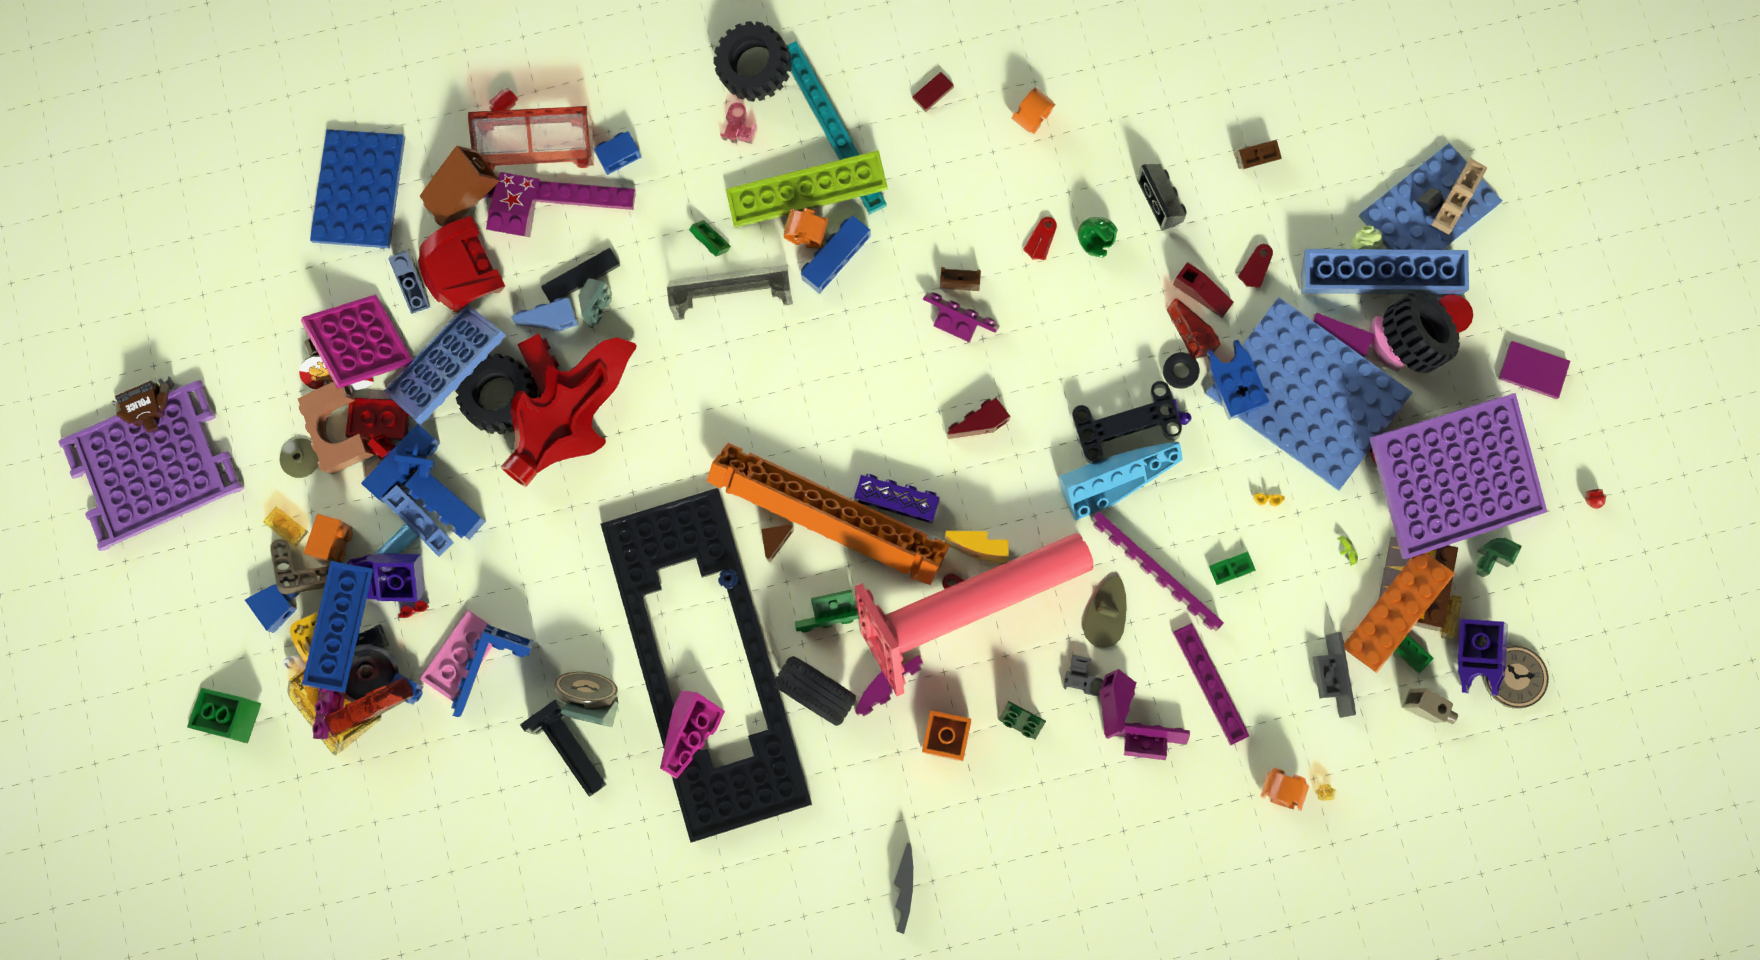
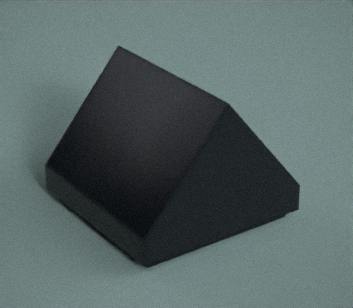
(1430, 200)

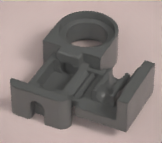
(1078, 676)

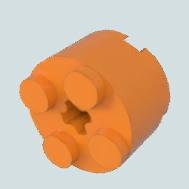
(1033, 110)
(805, 228)
(1284, 789)

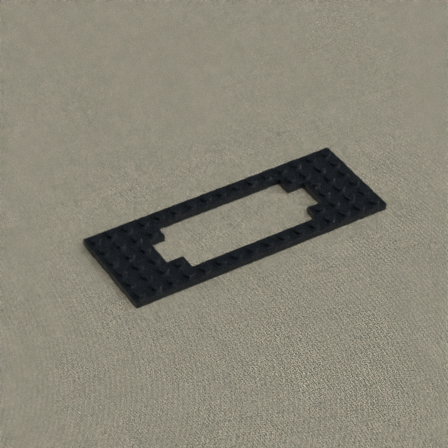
(749, 788)

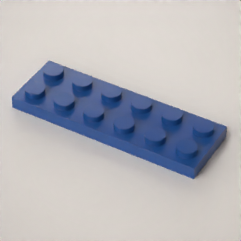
(337, 627)

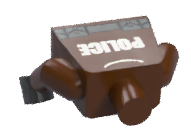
(144, 403)

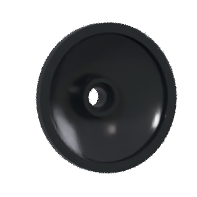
(381, 672)

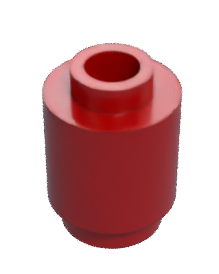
(503, 100)

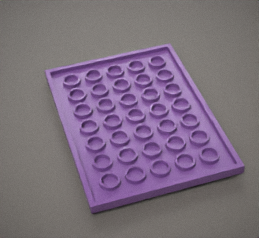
(1458, 475)

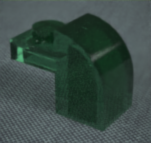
(1496, 550)

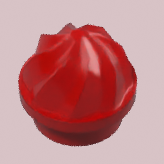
(1595, 498)

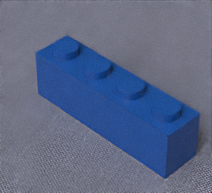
(835, 254)
(385, 475)
(446, 504)

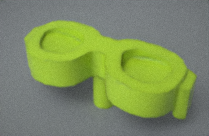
(1353, 556)

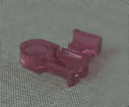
(738, 129)

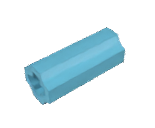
(398, 541)

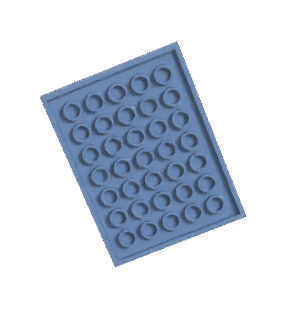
(1319, 394)

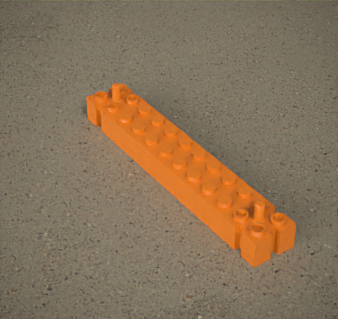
(828, 513)

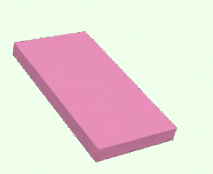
(451, 660)

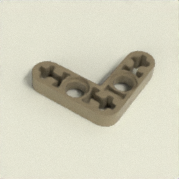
(289, 574)

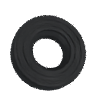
(1172, 379)

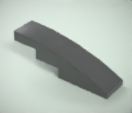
(905, 879)

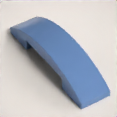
(418, 520)

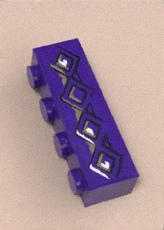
(896, 498)

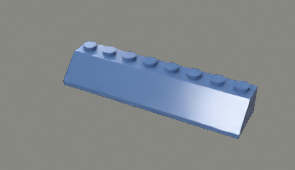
(1384, 271)

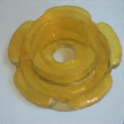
(1325, 792)

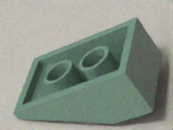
(602, 716)

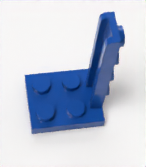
(499, 639)

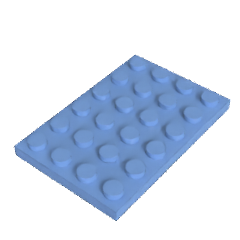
(1407, 225)
(444, 364)

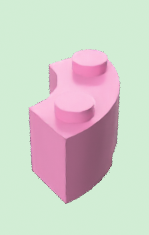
(1381, 346)

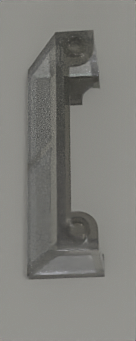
(683, 291)

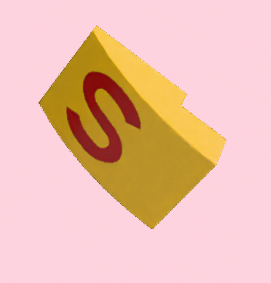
(978, 545)

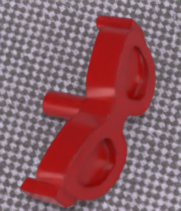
(408, 611)

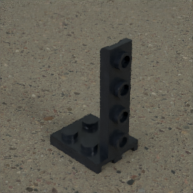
(550, 721)

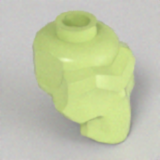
(1367, 239)

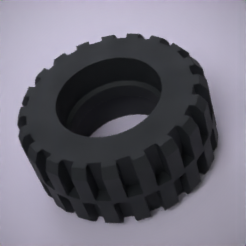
(738, 42)
(1421, 332)
(472, 385)

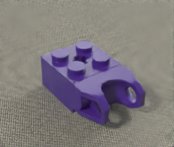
(394, 576)
(1479, 660)

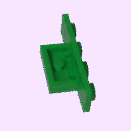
(830, 610)

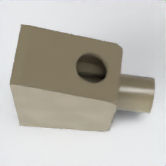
(1430, 706)

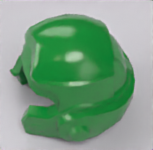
(1097, 234)

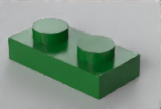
(709, 238)

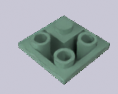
(593, 299)

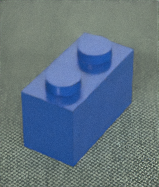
(617, 152)

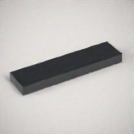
(577, 276)

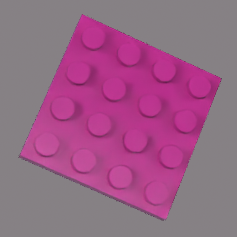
(356, 341)

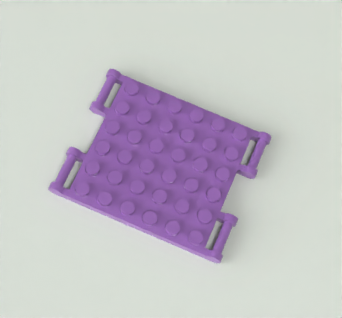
(153, 475)

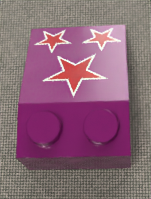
(513, 205)

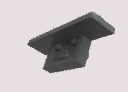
(1333, 675)

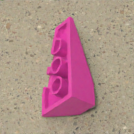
(689, 727)

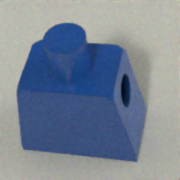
(272, 607)

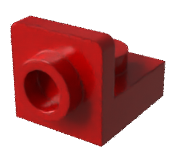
(381, 446)

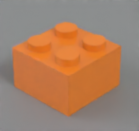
(328, 539)
(946, 736)

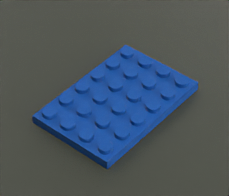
(357, 188)

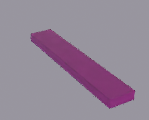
(1210, 684)

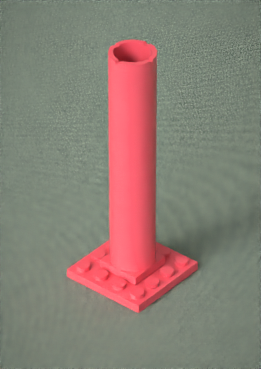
(965, 602)

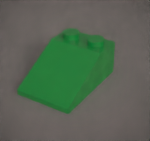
(224, 715)

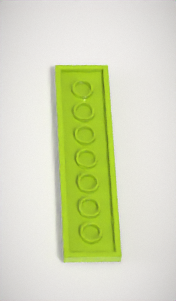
(806, 189)

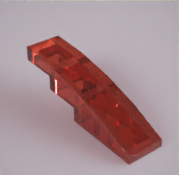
(368, 707)

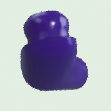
(1184, 417)

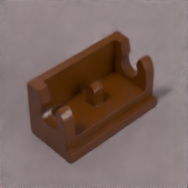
(1258, 154)
(960, 279)

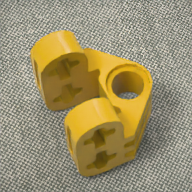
(303, 639)

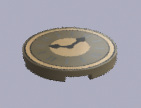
(1524, 679)
(586, 689)

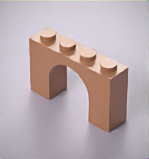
(316, 409)

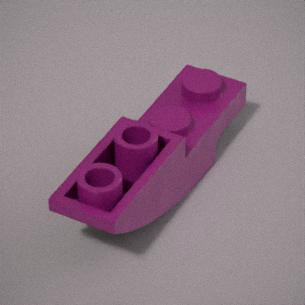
(879, 689)

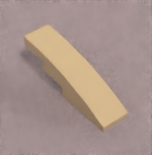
(1459, 196)

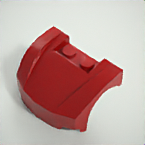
(457, 265)

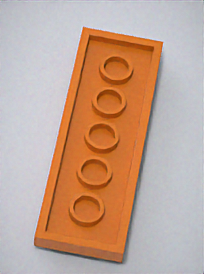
(1398, 610)

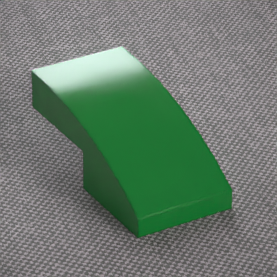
(1232, 568)

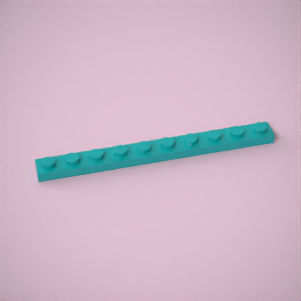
(827, 117)

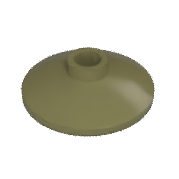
(305, 464)

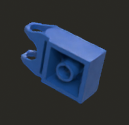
(1235, 375)

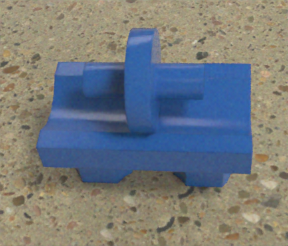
(405, 462)

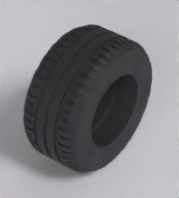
(814, 690)

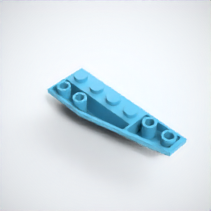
(1115, 477)

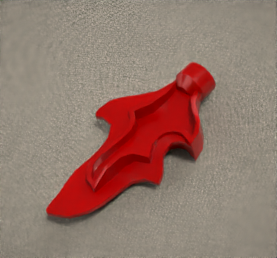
(561, 419)

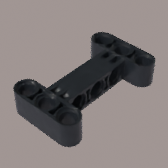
(1127, 422)

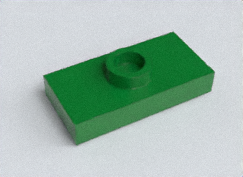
(1413, 654)

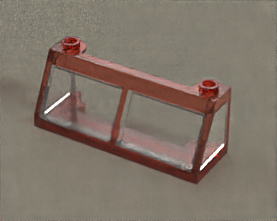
(533, 136)

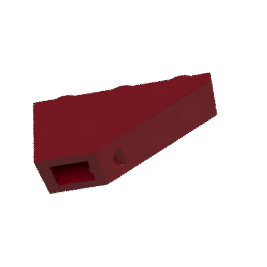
(1202, 289)
(983, 421)

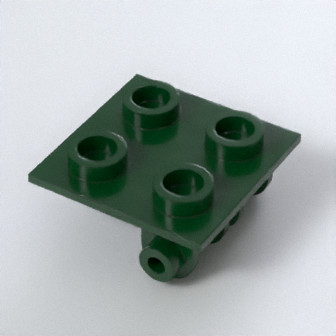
(1021, 720)

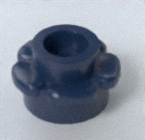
(728, 584)

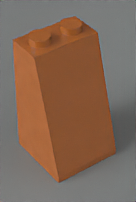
(458, 185)

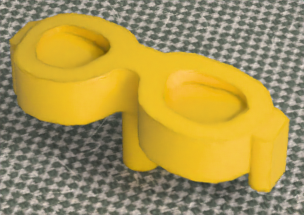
(1274, 500)

